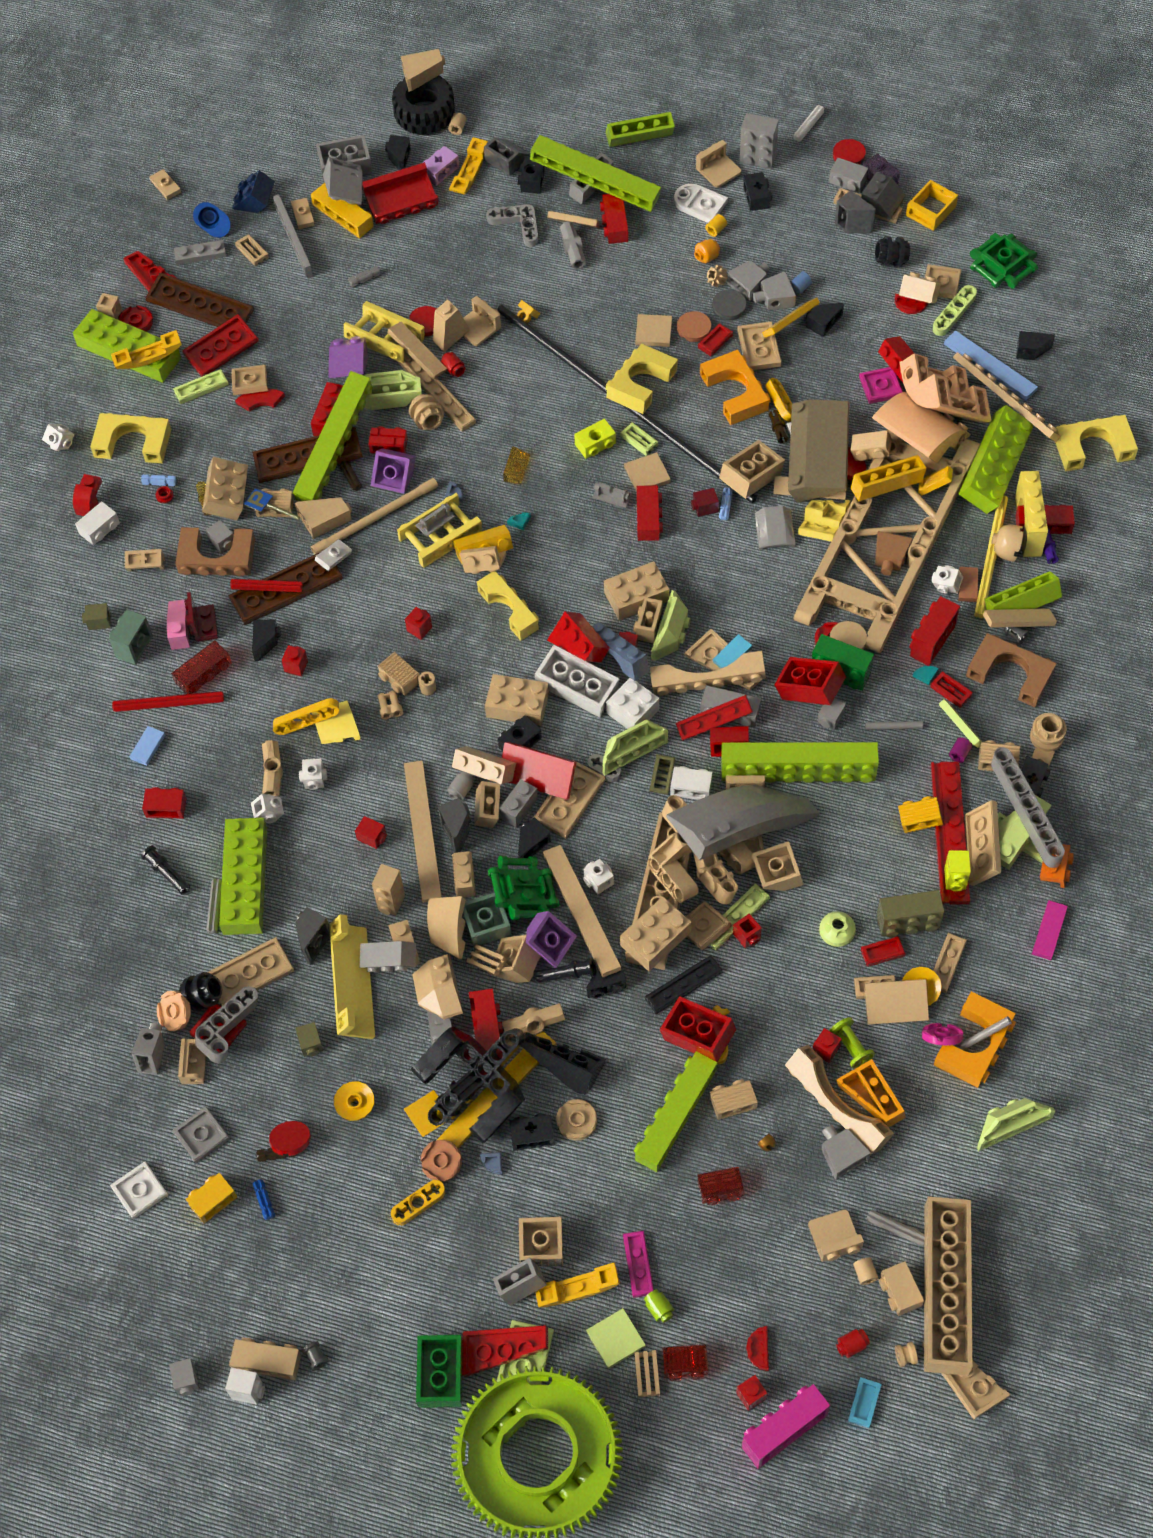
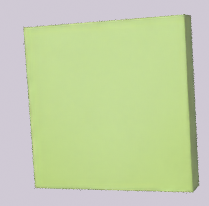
(615, 1338)

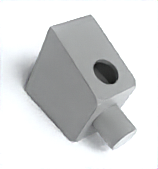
(747, 278)
(776, 292)
(149, 1049)
(843, 1151)

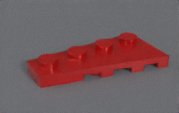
(144, 269)
(500, 1346)

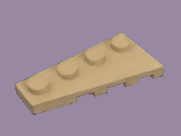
(707, 649)
(976, 1390)

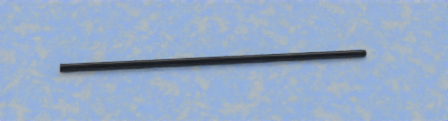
(663, 431)

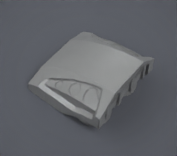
(774, 527)

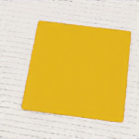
(419, 1111)

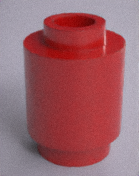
(453, 364)
(852, 1343)

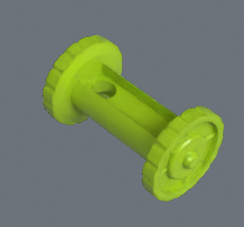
(852, 1043)

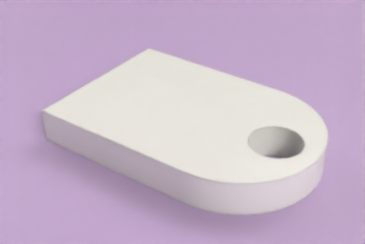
(699, 201)

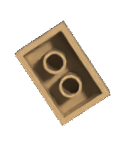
(751, 469)
(225, 488)
(628, 589)
(514, 697)
(655, 933)

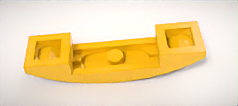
(470, 167)
(148, 354)
(578, 1287)

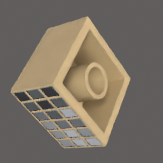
(541, 1240)

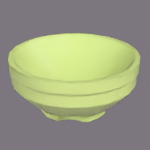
(834, 936)

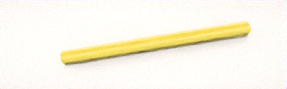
(990, 560)

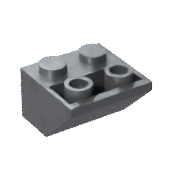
(504, 155)
(854, 214)

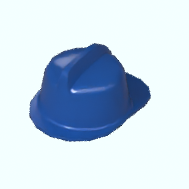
(211, 219)

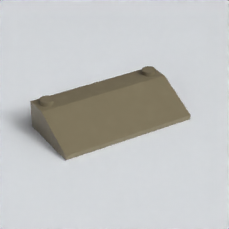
(818, 448)

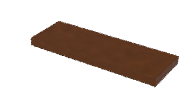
(196, 301)
(292, 457)
(257, 604)

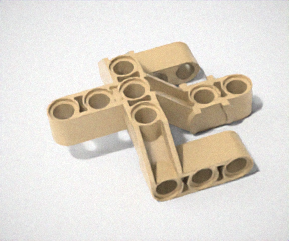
(709, 870)

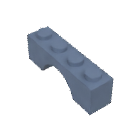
(631, 659)

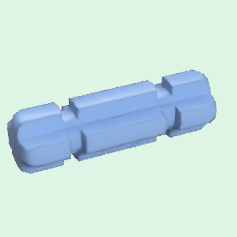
(160, 480)
(725, 503)

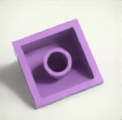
(392, 470)
(549, 937)

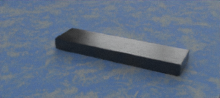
(683, 984)

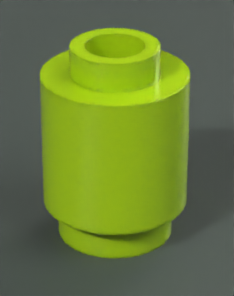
(659, 1306)

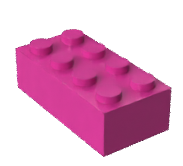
(785, 1425)

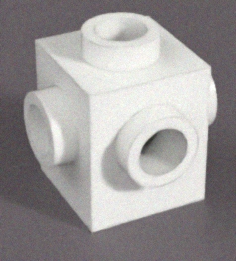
(58, 437)
(947, 579)
(313, 774)
(267, 807)
(598, 876)

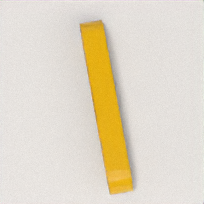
(326, 709)

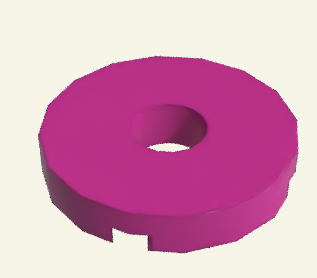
(942, 1035)

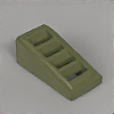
(663, 760)

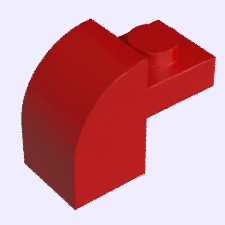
(85, 494)

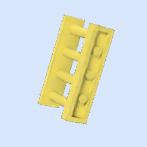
(385, 319)
(441, 545)

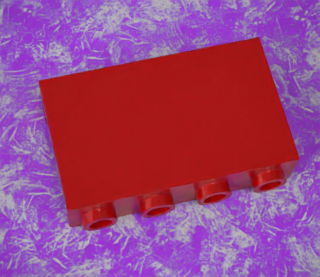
(399, 193)

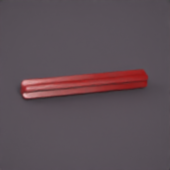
(266, 585)

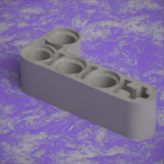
(229, 1020)

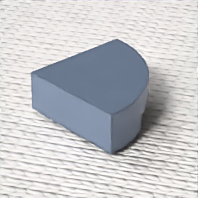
(452, 489)
(492, 1162)

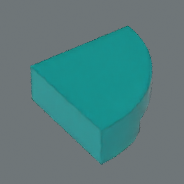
(519, 521)
(925, 674)

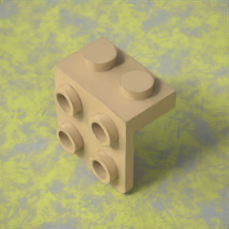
(716, 165)
(481, 321)
(482, 559)
(835, 1236)

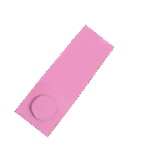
(177, 625)

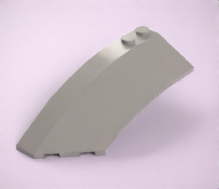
(736, 816)

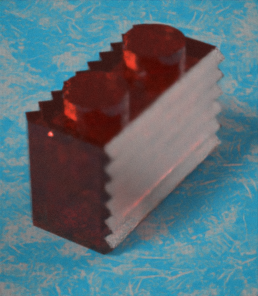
(720, 1186)
(685, 1362)

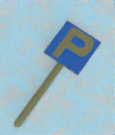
(259, 500)

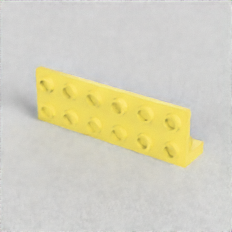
(350, 982)

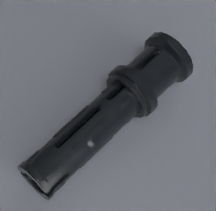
(160, 864)
(575, 970)

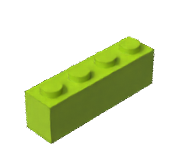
(640, 129)
(1028, 594)

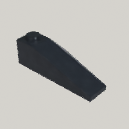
(570, 1067)

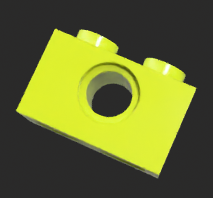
(595, 438)
(957, 870)

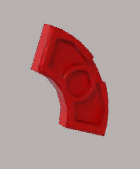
(266, 398)

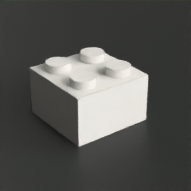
(632, 704)

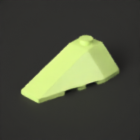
(1014, 836)

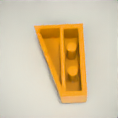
(872, 1092)

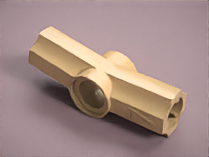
(272, 759)

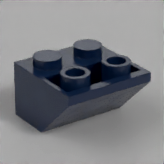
(253, 193)

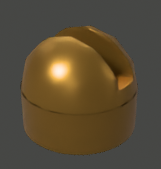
(766, 1141)

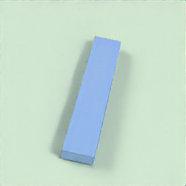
(1002, 373)

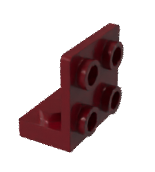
(201, 620)

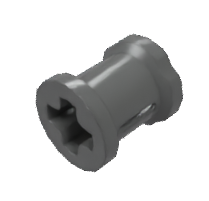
(1017, 633)
(315, 1355)

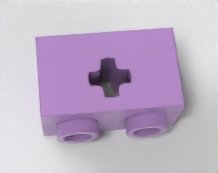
(441, 165)

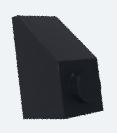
(398, 150)
(824, 317)
(1033, 344)
(264, 637)
(532, 838)

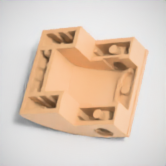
(944, 390)
(921, 426)

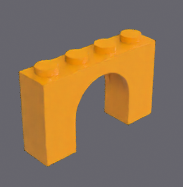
(734, 367)
(974, 1066)

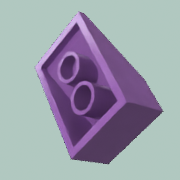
(347, 356)

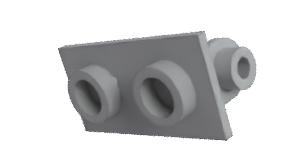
(611, 495)
(435, 520)

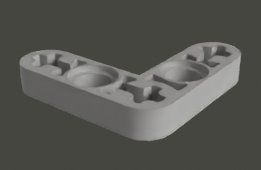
(520, 216)

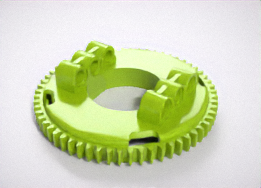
(499, 1416)

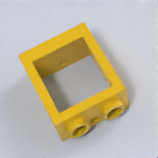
(925, 216)

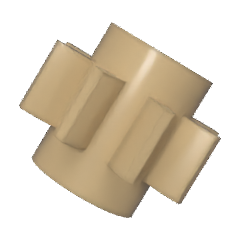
(717, 275)

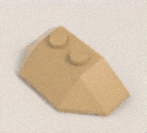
(437, 987)

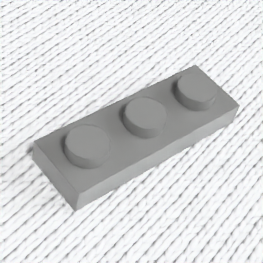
(199, 252)

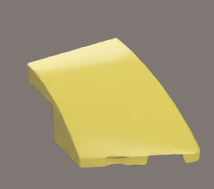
(823, 519)
(339, 726)

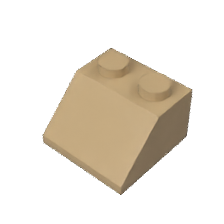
(777, 868)
(520, 959)

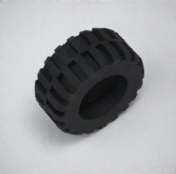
(424, 118)

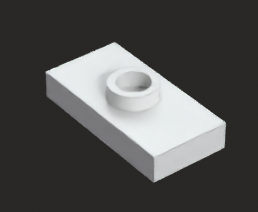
(333, 555)

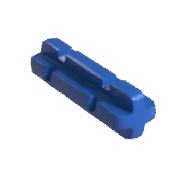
(263, 1199)

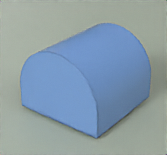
(801, 283)

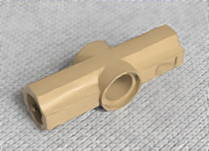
(535, 1020)

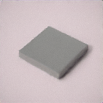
(200, 1134)

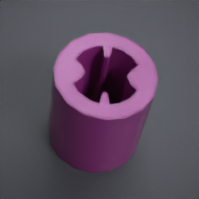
(960, 750)

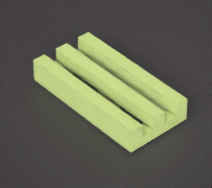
(637, 441)

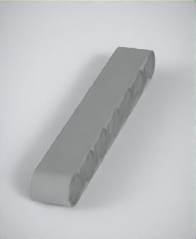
(1027, 815)

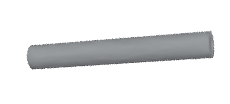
(893, 725)
(984, 1033)

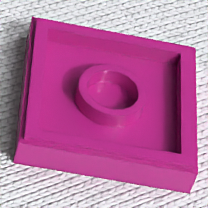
(880, 385)

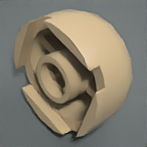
(1007, 541)

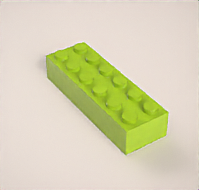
(108, 335)
(996, 459)
(243, 876)

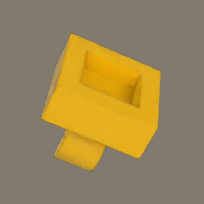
(528, 310)

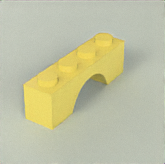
(495, 590)

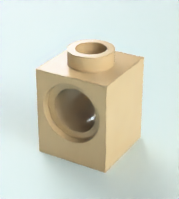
(109, 305)

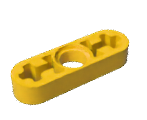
(780, 398)
(417, 1194)

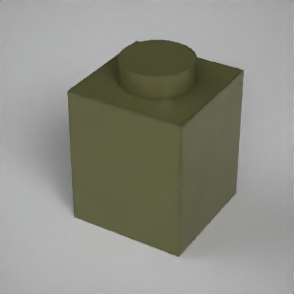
(97, 616)
(309, 1039)

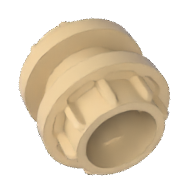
(426, 412)
(1048, 732)

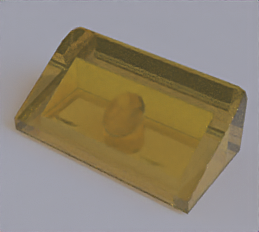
(516, 466)

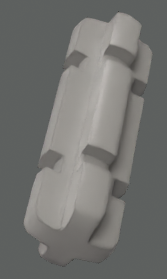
(364, 276)

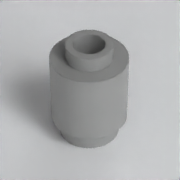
(460, 786)

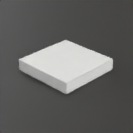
(139, 1190)

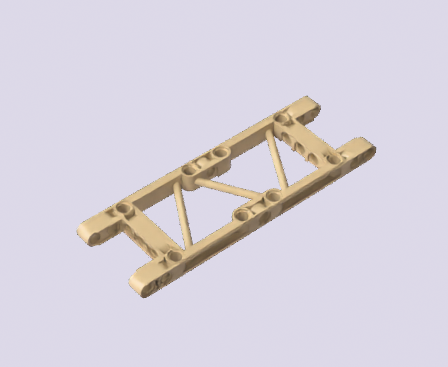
(865, 603)

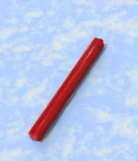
(168, 701)

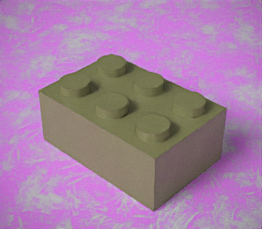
(910, 913)

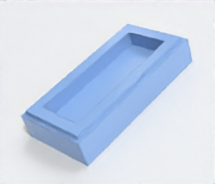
(147, 745)

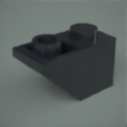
(601, 985)

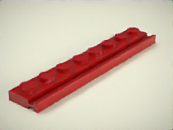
(950, 835)

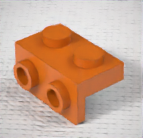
(1061, 873)

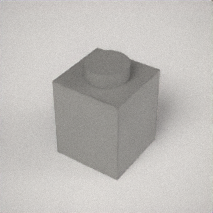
(220, 536)
(831, 715)
(184, 1377)

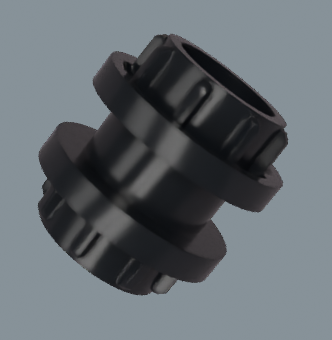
(892, 251)
(201, 990)

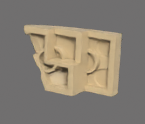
(447, 924)

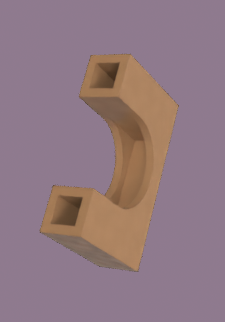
(235, 562)
(995, 650)

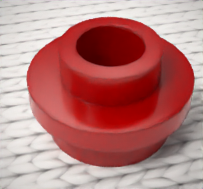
(164, 490)

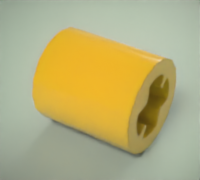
(716, 225)

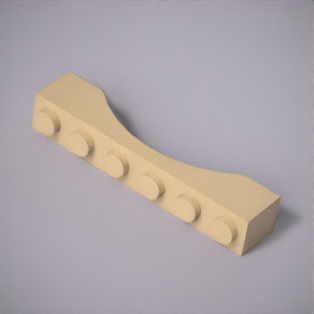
(746, 668)
(810, 1071)

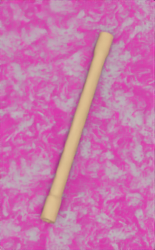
(423, 489)

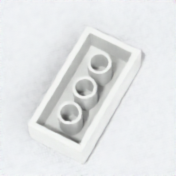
(577, 680)

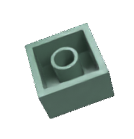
(130, 636)
(485, 920)

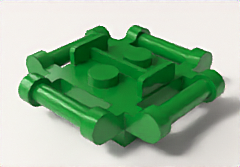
(1003, 258)
(522, 890)

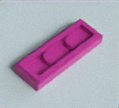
(1049, 930)
(638, 1263)

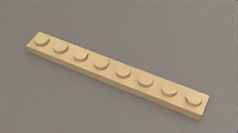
(1012, 399)

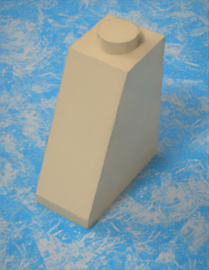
(422, 67)
(448, 326)
(323, 514)

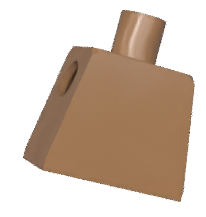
(891, 551)

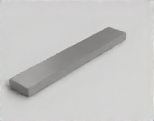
(299, 251)

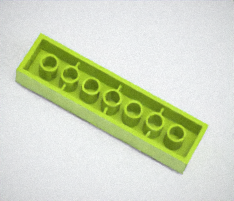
(801, 761)

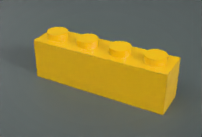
(347, 215)
(888, 477)

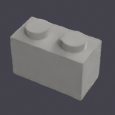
(848, 175)
(518, 803)
(519, 1281)

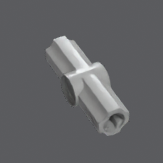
(572, 245)

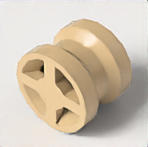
(906, 1354)

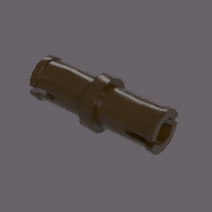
(778, 426)

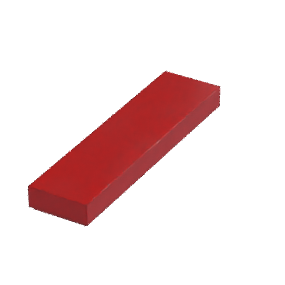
(714, 717)

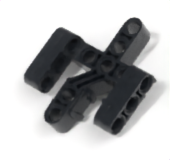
(457, 1042)

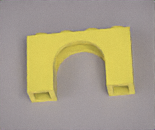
(642, 361)
(113, 426)
(1112, 429)
(1035, 528)

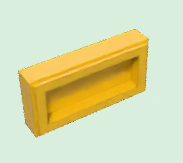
(935, 480)

